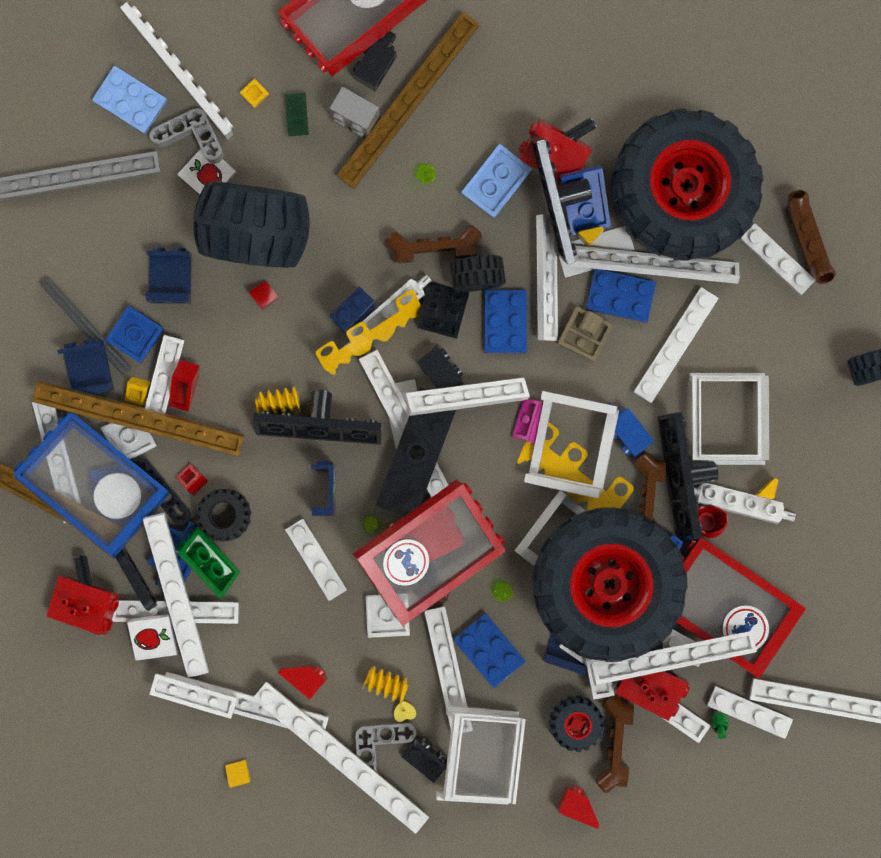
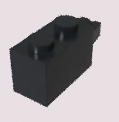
(376, 62)
(439, 370)

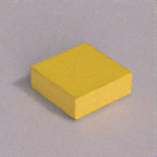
(254, 93)

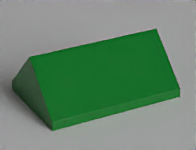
(208, 562)

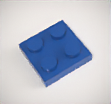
(134, 334)

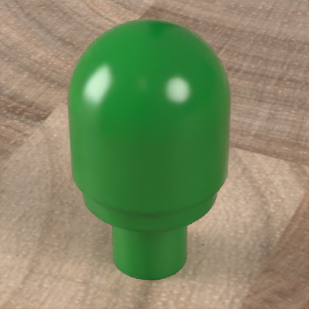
(719, 724)

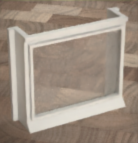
(483, 756)

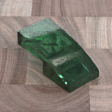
(297, 114)

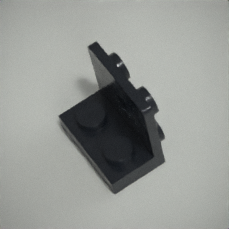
(442, 310)
(425, 758)

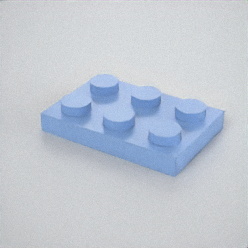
(129, 100)
(496, 181)

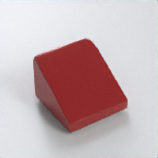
(263, 295)
(191, 479)

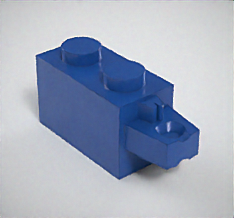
(631, 433)

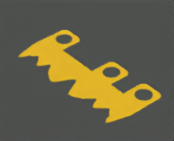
(362, 343)
(564, 468)

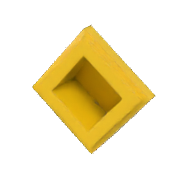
(590, 235)
(137, 391)
(769, 489)
(237, 773)

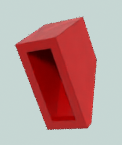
(183, 385)
(304, 678)
(577, 806)

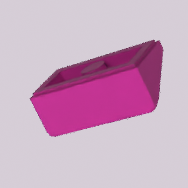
(528, 421)

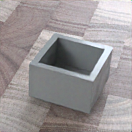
(354, 112)

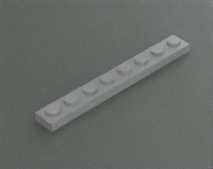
(79, 175)

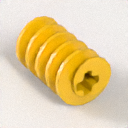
(278, 401)
(386, 684)

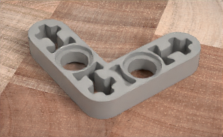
(196, 128)
(375, 738)

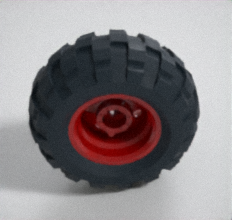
(694, 141)
(628, 626)

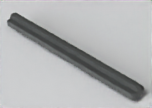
(85, 326)

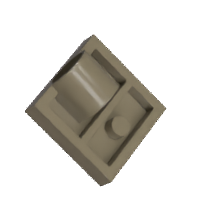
(585, 334)

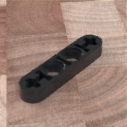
(182, 507)
(136, 579)

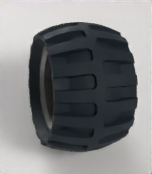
(251, 224)

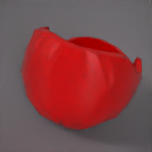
(712, 520)

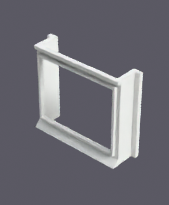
(762, 418)
(604, 454)
(531, 557)

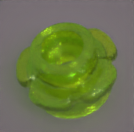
(428, 178)
(370, 524)
(502, 597)

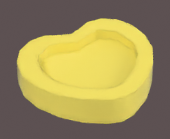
(404, 711)

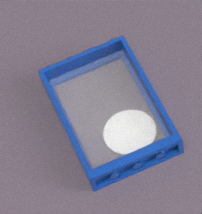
(90, 484)

